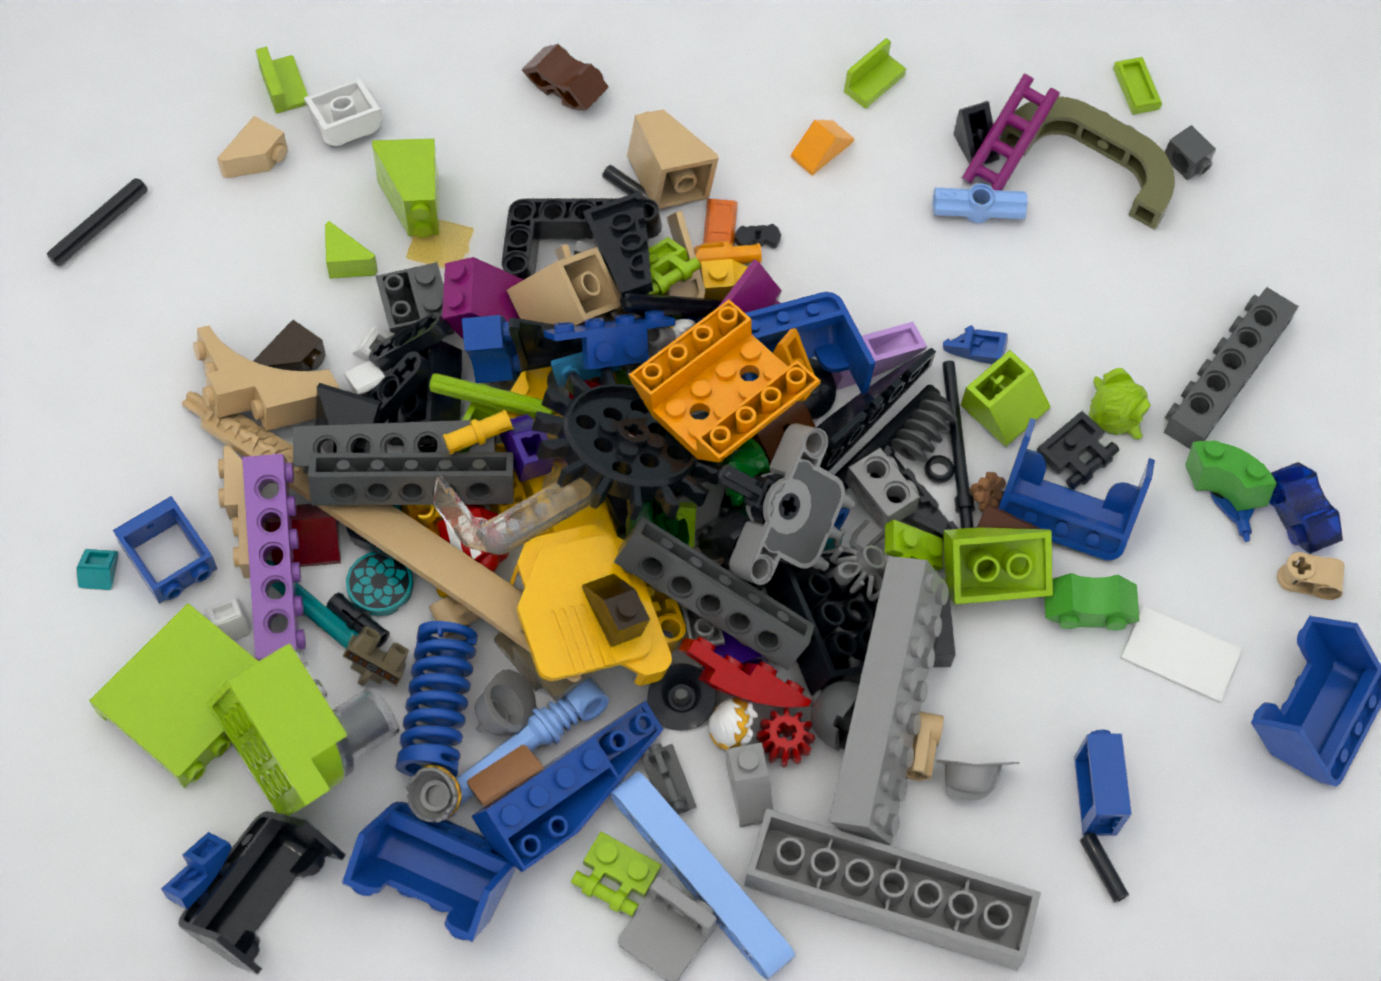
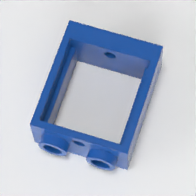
(152, 523)
(1102, 783)

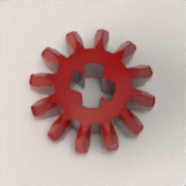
(781, 747)

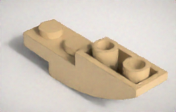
(233, 500)

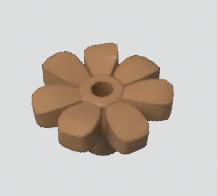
(988, 490)

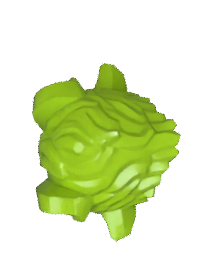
(1119, 403)

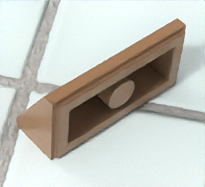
(504, 775)

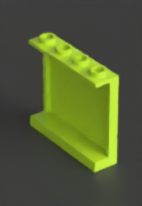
(165, 693)

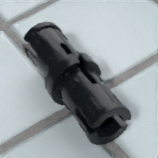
(355, 617)

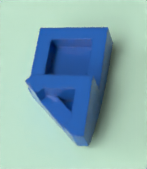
(978, 345)

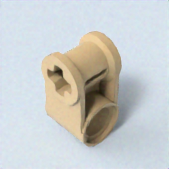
(1314, 576)

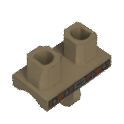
(372, 661)

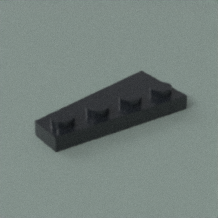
(623, 242)

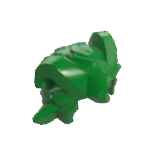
(750, 460)

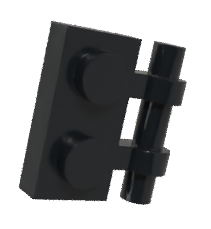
(1071, 442)

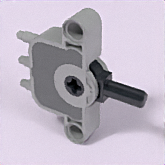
(788, 509)

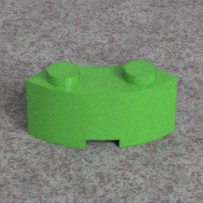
(1230, 473)
(1092, 602)

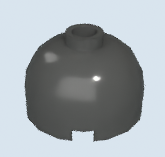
(833, 712)

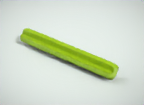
(487, 395)

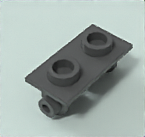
(668, 777)

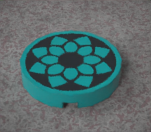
(379, 584)

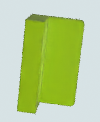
(873, 75)
(282, 81)

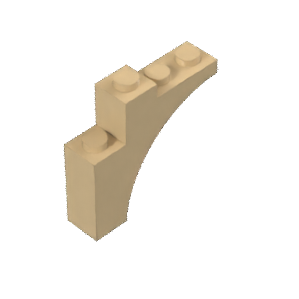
(243, 385)

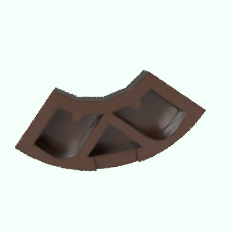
(569, 79)

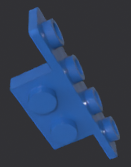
(612, 341)

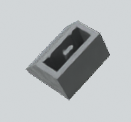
(411, 295)

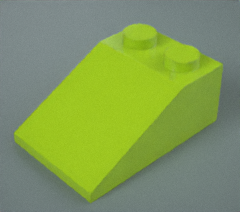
(997, 564)

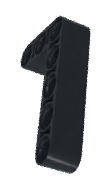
(553, 219)

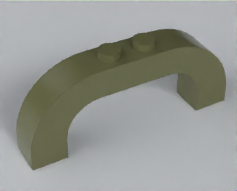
(1113, 140)

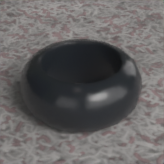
(941, 460)

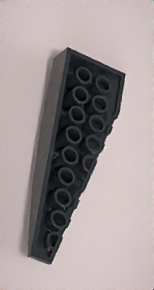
(843, 431)

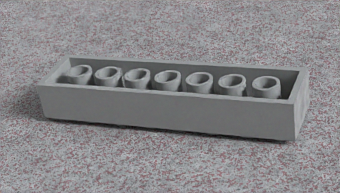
(889, 700)
(893, 889)

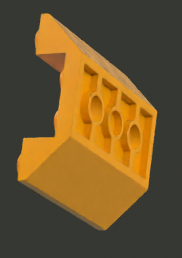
(705, 374)

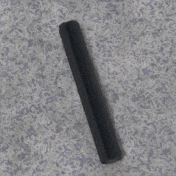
(97, 222)
(669, 304)

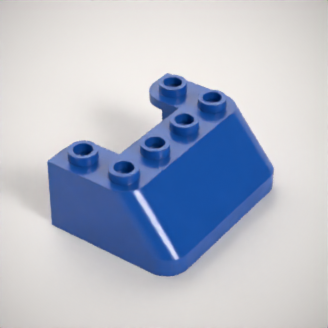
(1329, 704)
(433, 863)

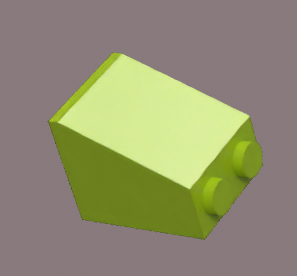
(410, 182)

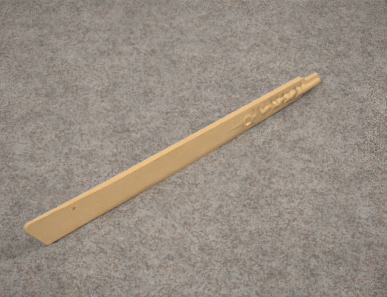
(387, 529)

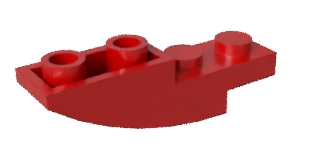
(752, 683)

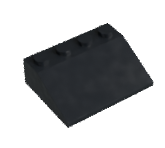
(840, 620)

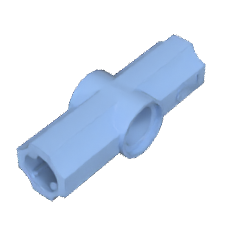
(994, 203)

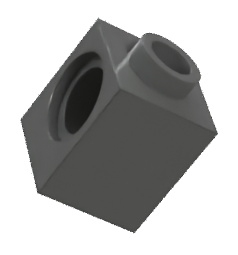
(1190, 153)

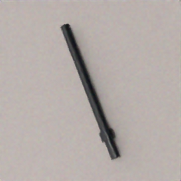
(963, 501)

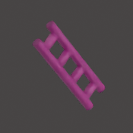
(1006, 117)

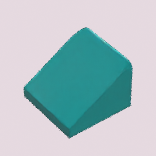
(97, 569)

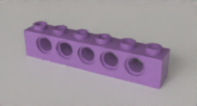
(257, 473)

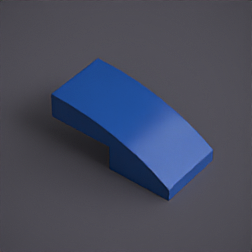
(203, 864)

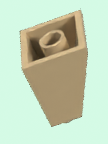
(670, 160)
(567, 291)

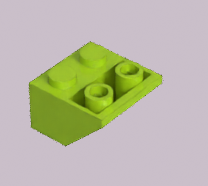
(1005, 398)

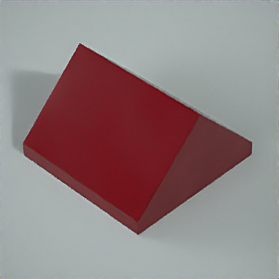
(317, 537)

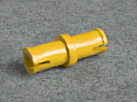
(477, 432)

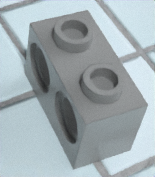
(876, 491)

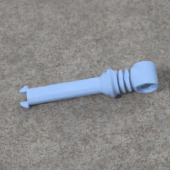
(545, 727)

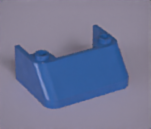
(825, 333)
(1073, 517)

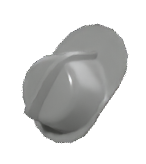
(505, 704)
(971, 780)

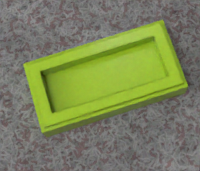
(1137, 85)

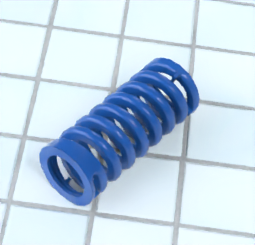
(443, 698)

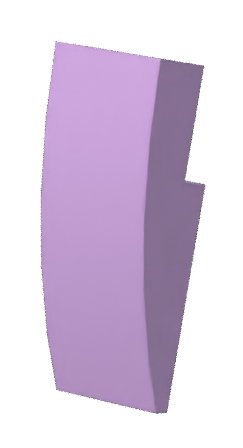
(888, 349)

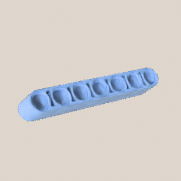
(702, 875)

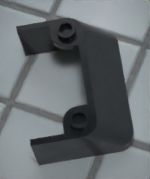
(252, 882)

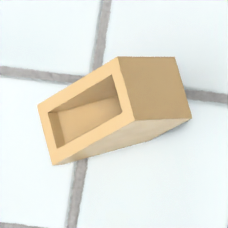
(253, 150)

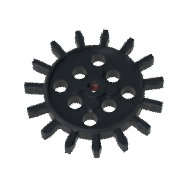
(619, 447)

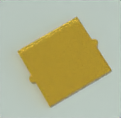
(445, 247)

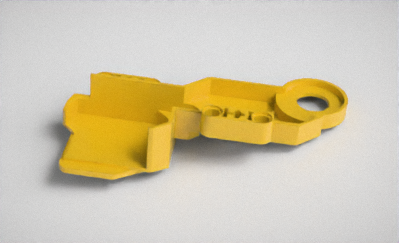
(555, 565)

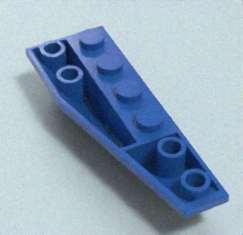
(568, 790)

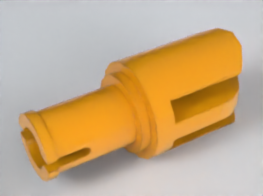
(724, 250)

